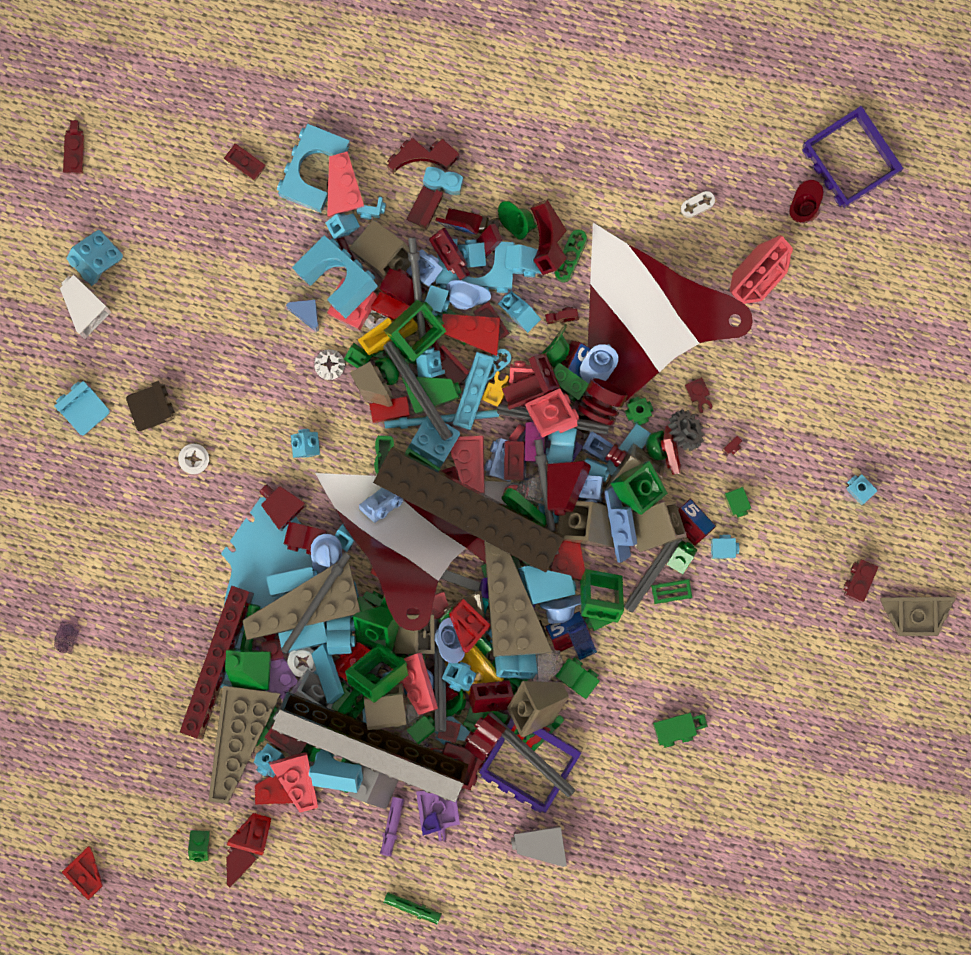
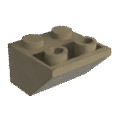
(371, 385)
(416, 641)
(387, 711)

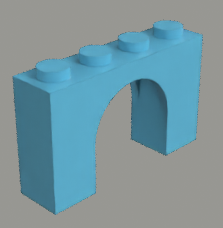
(312, 141)
(326, 255)
(497, 279)
(282, 584)
(335, 774)

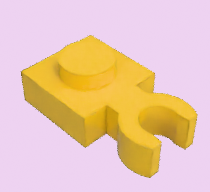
(493, 392)

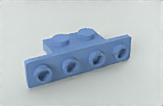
(621, 525)

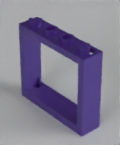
(877, 140)
(521, 795)

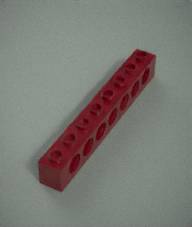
(213, 669)

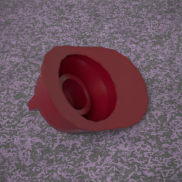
(806, 201)

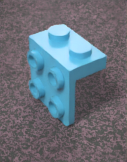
(93, 256)
(82, 408)
(430, 444)

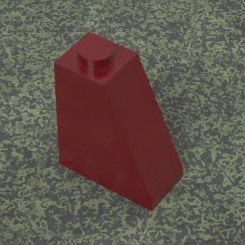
(565, 485)

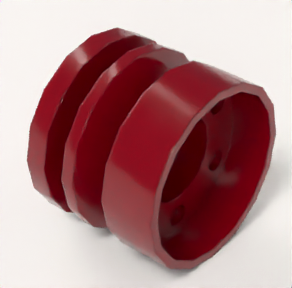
(601, 402)

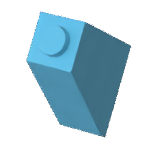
(547, 585)

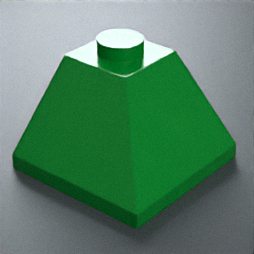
(639, 487)
(375, 627)
(248, 668)

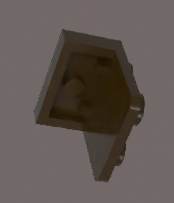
(150, 407)

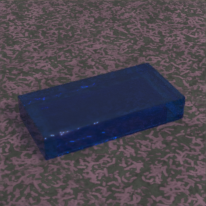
(581, 640)

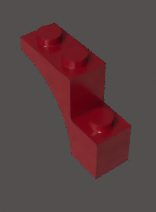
(412, 151)
(551, 229)

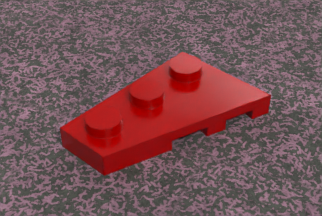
(474, 330)

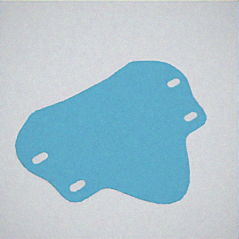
(262, 554)

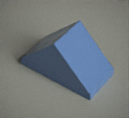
(306, 312)
(597, 447)

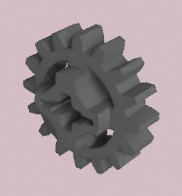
(686, 430)

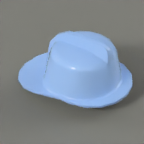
(466, 295)
(599, 363)
(325, 552)
(562, 609)
(448, 642)

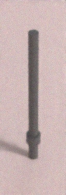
(414, 257)
(541, 460)
(336, 571)

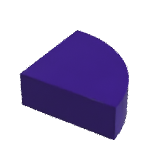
(431, 824)

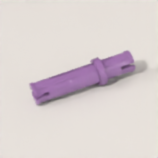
(391, 827)

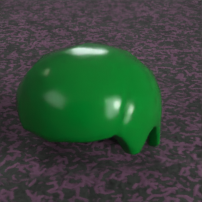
(388, 370)
(654, 447)

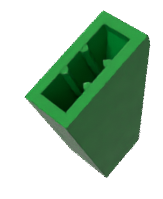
(439, 391)

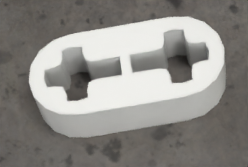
(700, 208)

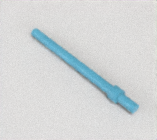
(403, 422)

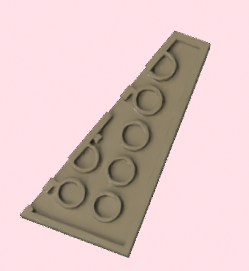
(288, 610)
(512, 616)
(240, 726)

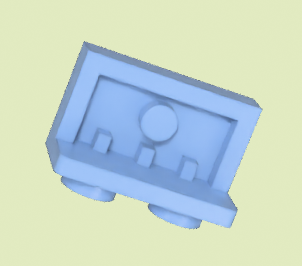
(428, 268)

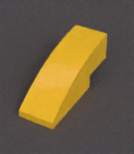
(377, 338)

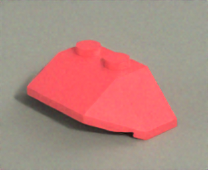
(761, 270)

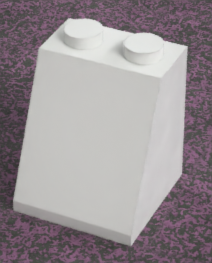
(83, 306)

